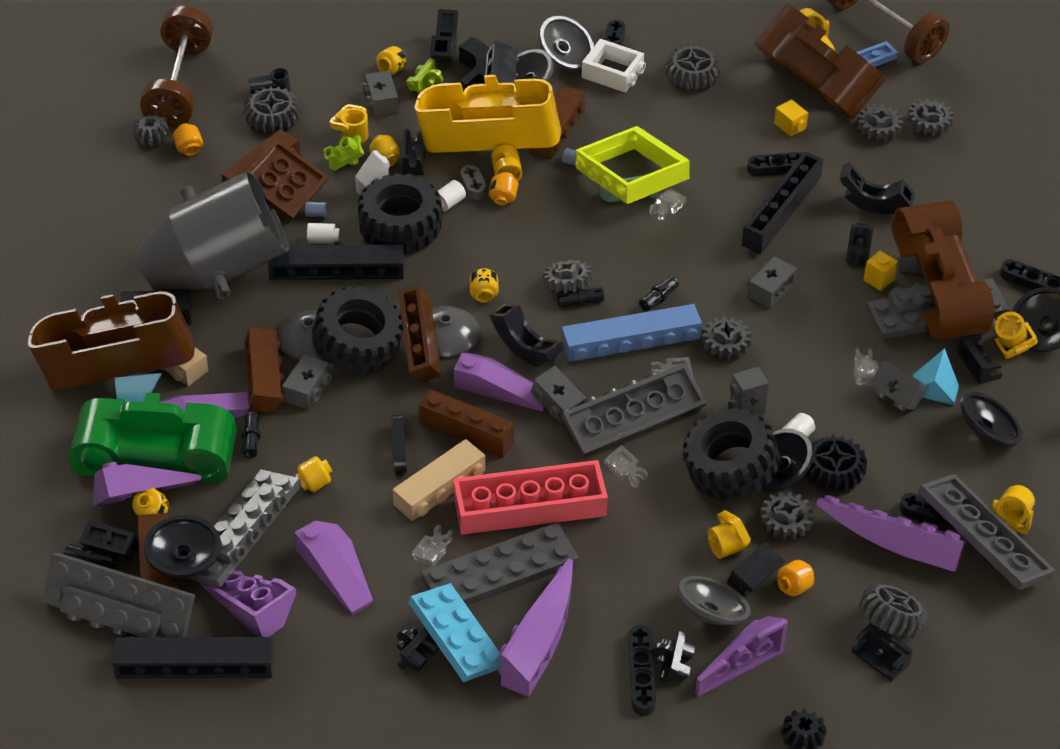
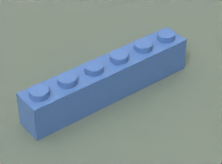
(631, 332)

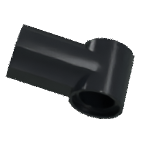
(277, 78)

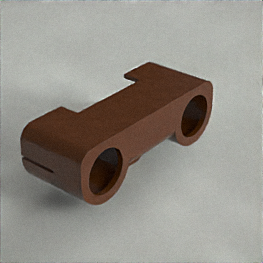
(840, 79)
(935, 237)
(111, 340)

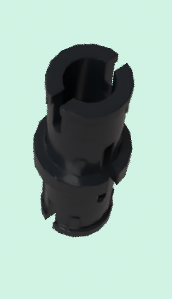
(580, 297)
(650, 300)
(251, 435)
(91, 555)

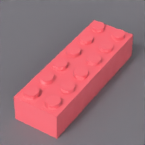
(530, 497)

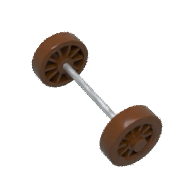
(181, 34)
(925, 37)

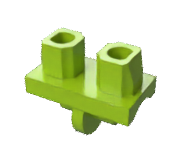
(425, 77)
(345, 153)

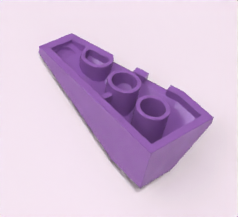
(493, 380)
(233, 402)
(119, 482)
(335, 562)
(255, 602)
(752, 647)

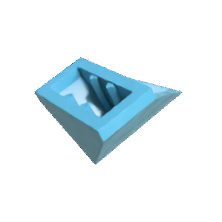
(940, 379)
(135, 386)

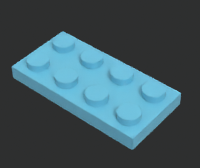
(456, 632)

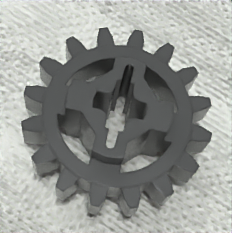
(930, 117)
(879, 122)
(567, 276)
(726, 337)
(786, 515)

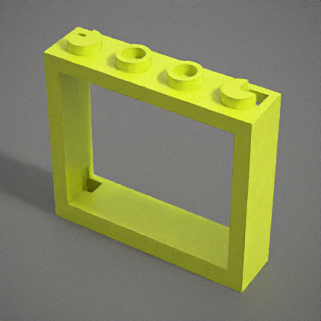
(674, 165)

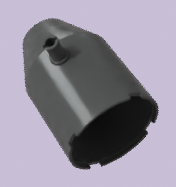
(212, 238)

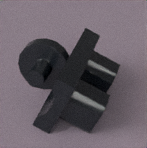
(859, 243)
(670, 653)
(412, 655)

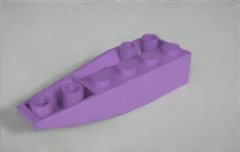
(899, 534)
(537, 635)

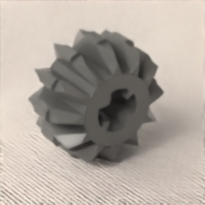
(150, 130)

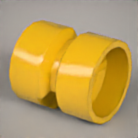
(506, 159)

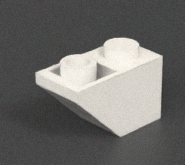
(374, 167)

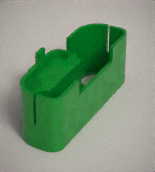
(154, 437)

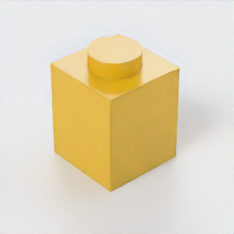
(791, 118)
(880, 270)

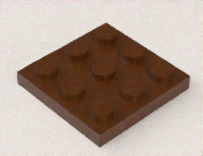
(287, 179)

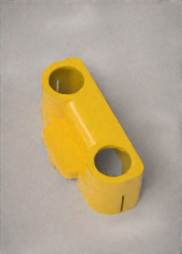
(488, 115)

